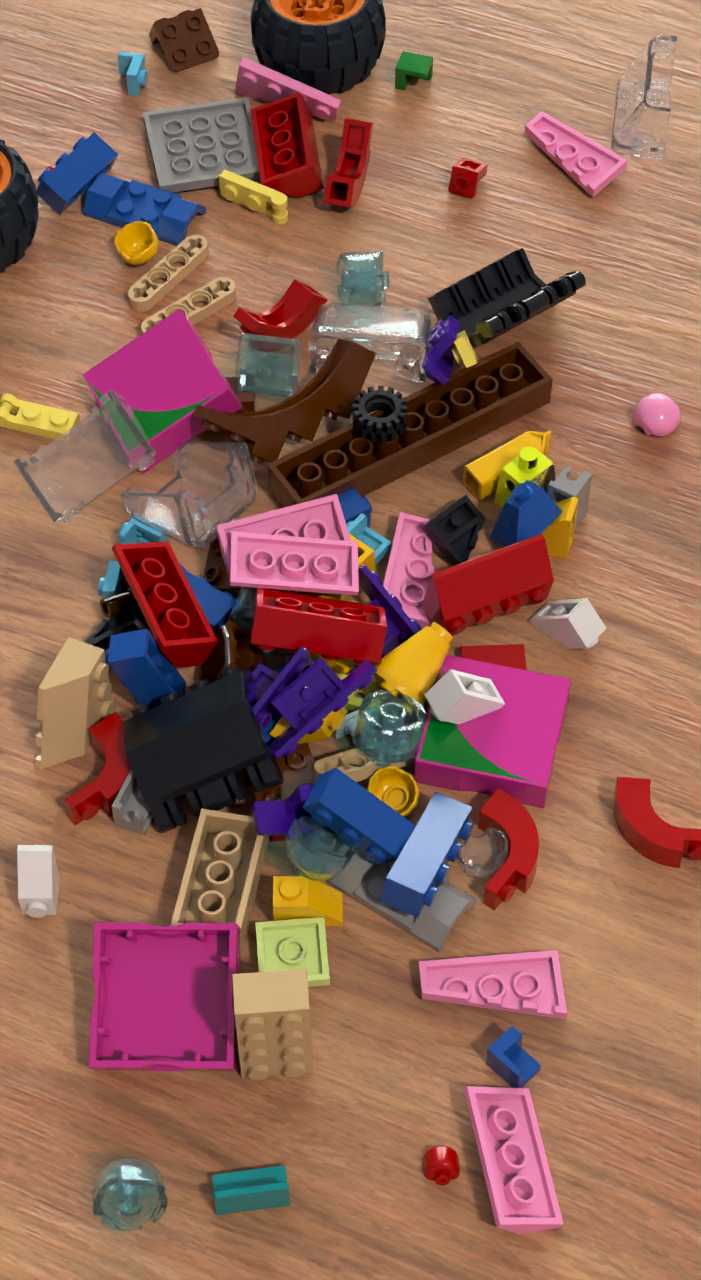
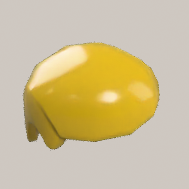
(137, 243)
(395, 789)

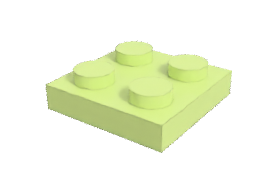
(294, 946)

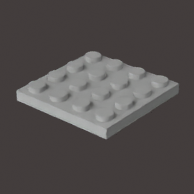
(199, 142)

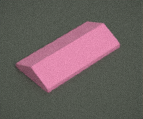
(310, 519)
(293, 563)
(513, 1159)

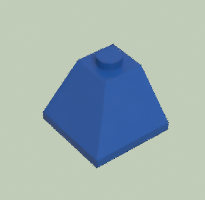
(524, 515)

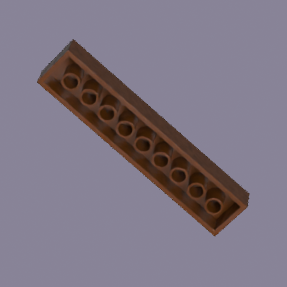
(437, 423)

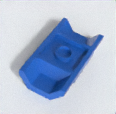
(126, 202)

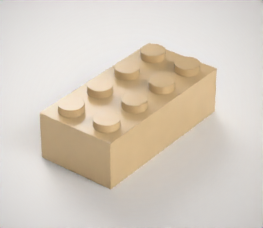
(221, 871)
(273, 1023)

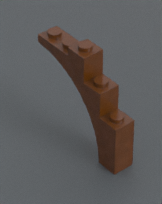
(299, 416)

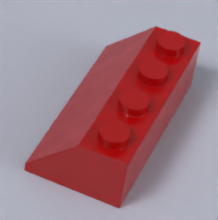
(287, 146)
(489, 585)
(167, 602)
(318, 624)

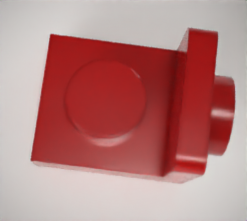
(465, 177)

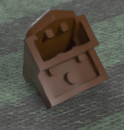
(231, 651)

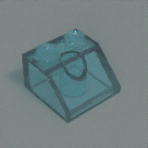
(267, 365)

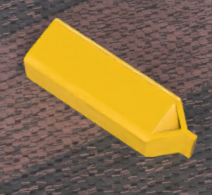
(483, 474)

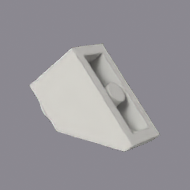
(570, 623)
(463, 697)
(37, 880)

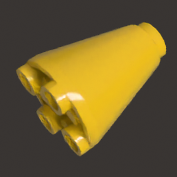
(414, 664)

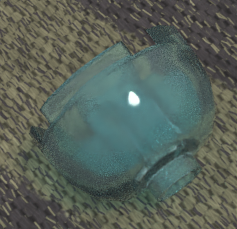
(315, 850)
(129, 1193)

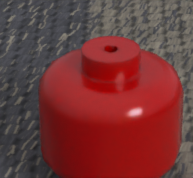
(441, 1164)

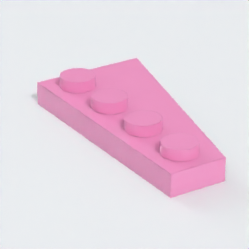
(410, 566)

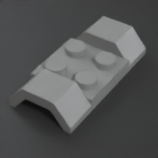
(365, 882)

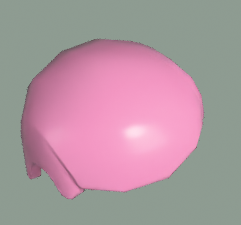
(657, 415)

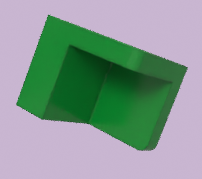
(412, 66)

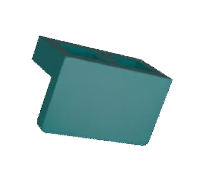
(250, 1190)

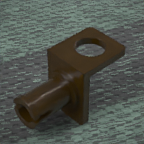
(121, 602)

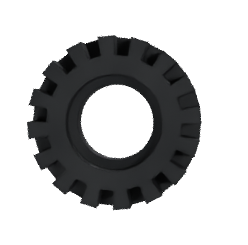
(383, 401)

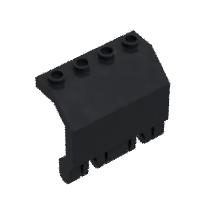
(501, 297)
(198, 749)

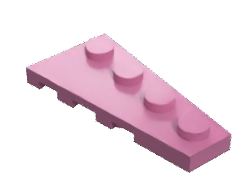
(269, 85)
(576, 154)
(503, 982)

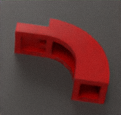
(348, 178)
(286, 318)
(108, 742)
(646, 830)
(518, 871)

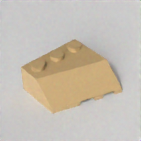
(72, 701)

